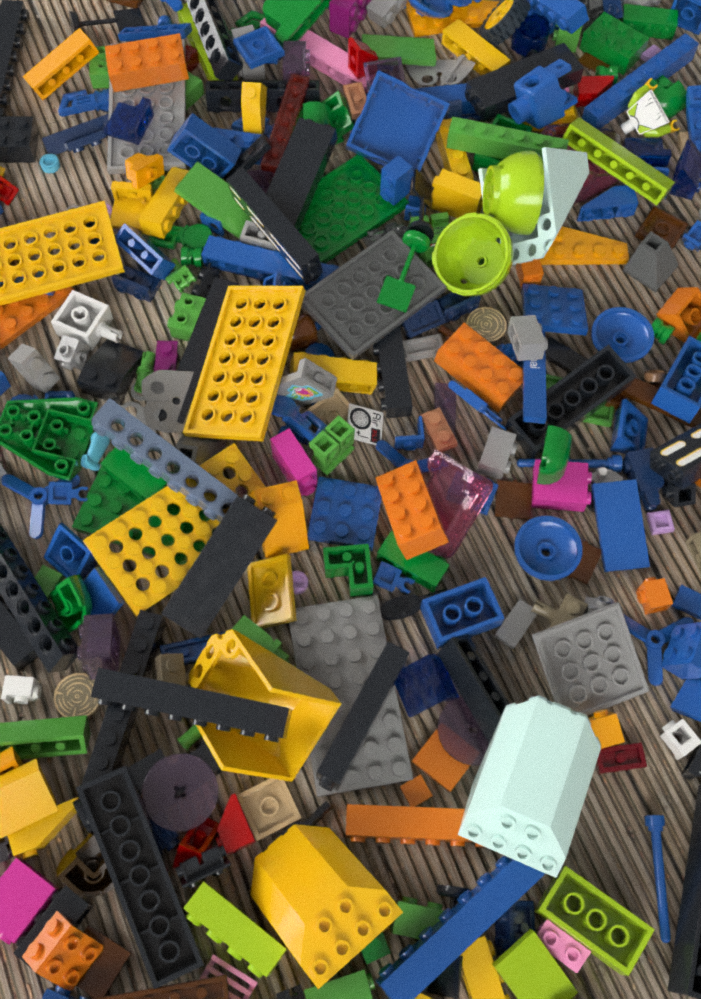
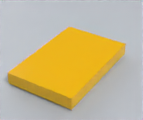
(271, 591)

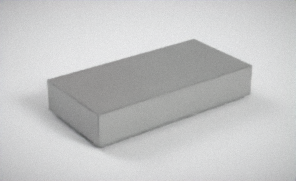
(422, 347)
(516, 624)

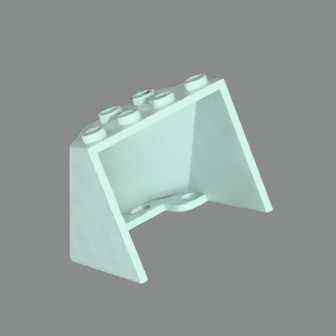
(563, 179)
(532, 784)

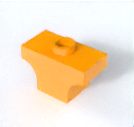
(144, 169)

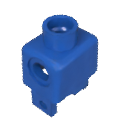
(540, 96)

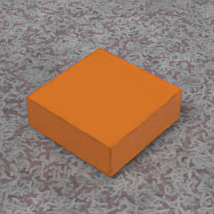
(416, 791)

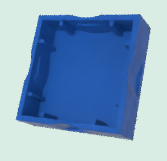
(396, 123)

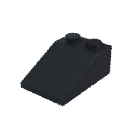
(110, 371)

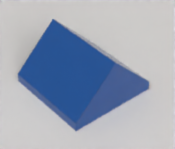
(628, 429)
(69, 553)

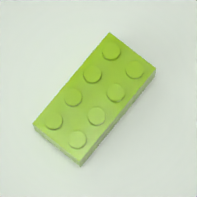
(595, 920)
(235, 929)

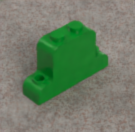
(292, 17)

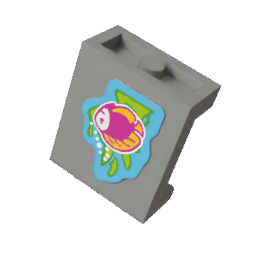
(307, 384)

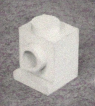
(20, 689)
(687, 737)

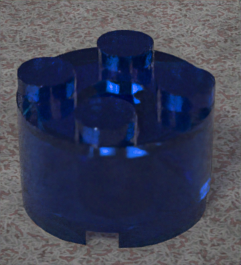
(531, 35)

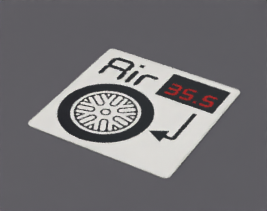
(366, 422)

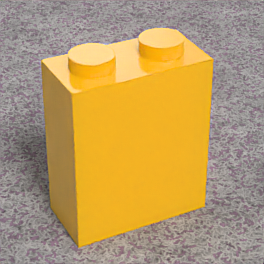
(456, 194)
(24, 798)

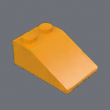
(290, 530)

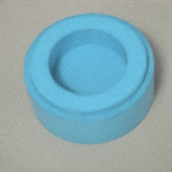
(49, 163)

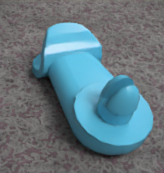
(95, 452)

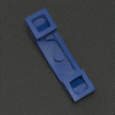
(693, 114)

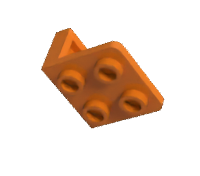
(62, 952)

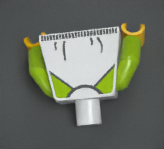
(647, 114)

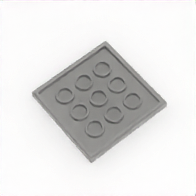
(591, 661)

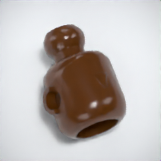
(304, 334)

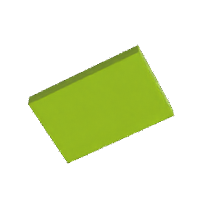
(533, 971)

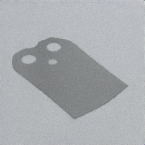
(175, 385)

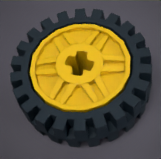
(504, 20)

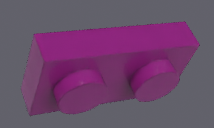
(166, 355)

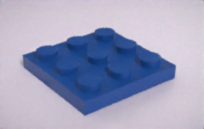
(556, 308)
(344, 513)

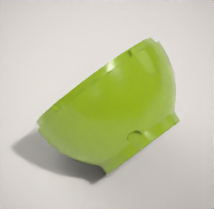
(515, 191)
(464, 245)

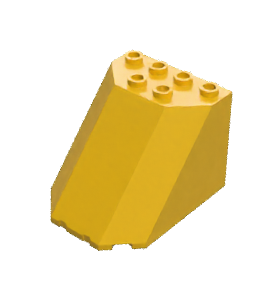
(247, 670)
(320, 899)

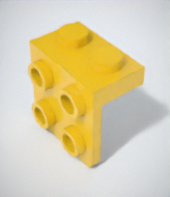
(129, 203)

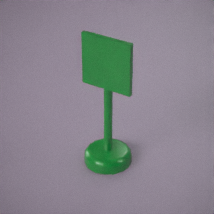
(396, 292)

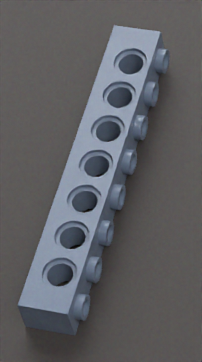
(113, 413)

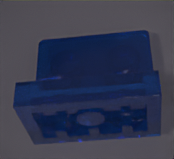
(130, 122)
(649, 150)
(425, 685)

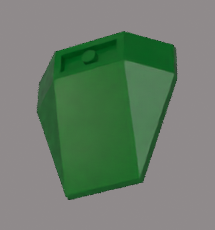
(49, 433)

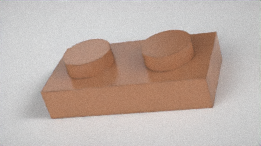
(355, 98)
(438, 430)

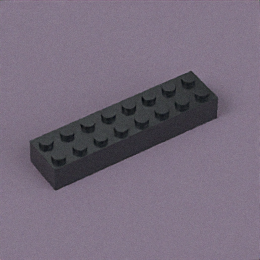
(141, 876)

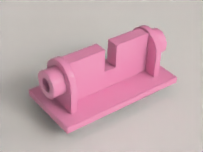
(563, 946)

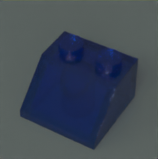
(687, 172)

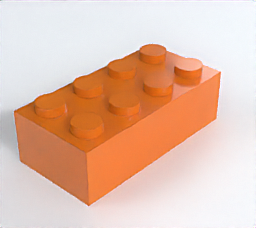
(146, 62)
(480, 367)
(411, 510)

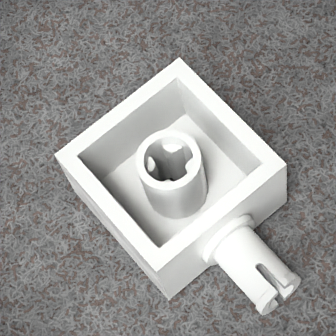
(85, 320)

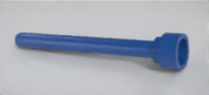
(611, 463)
(655, 826)

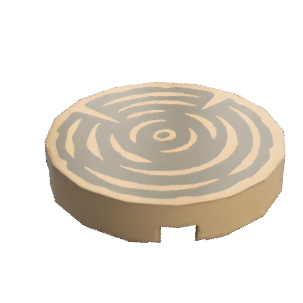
(488, 323)
(74, 697)

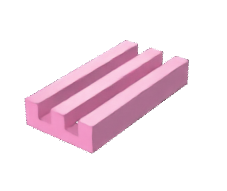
(210, 969)

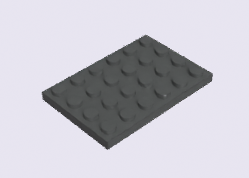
(348, 297)

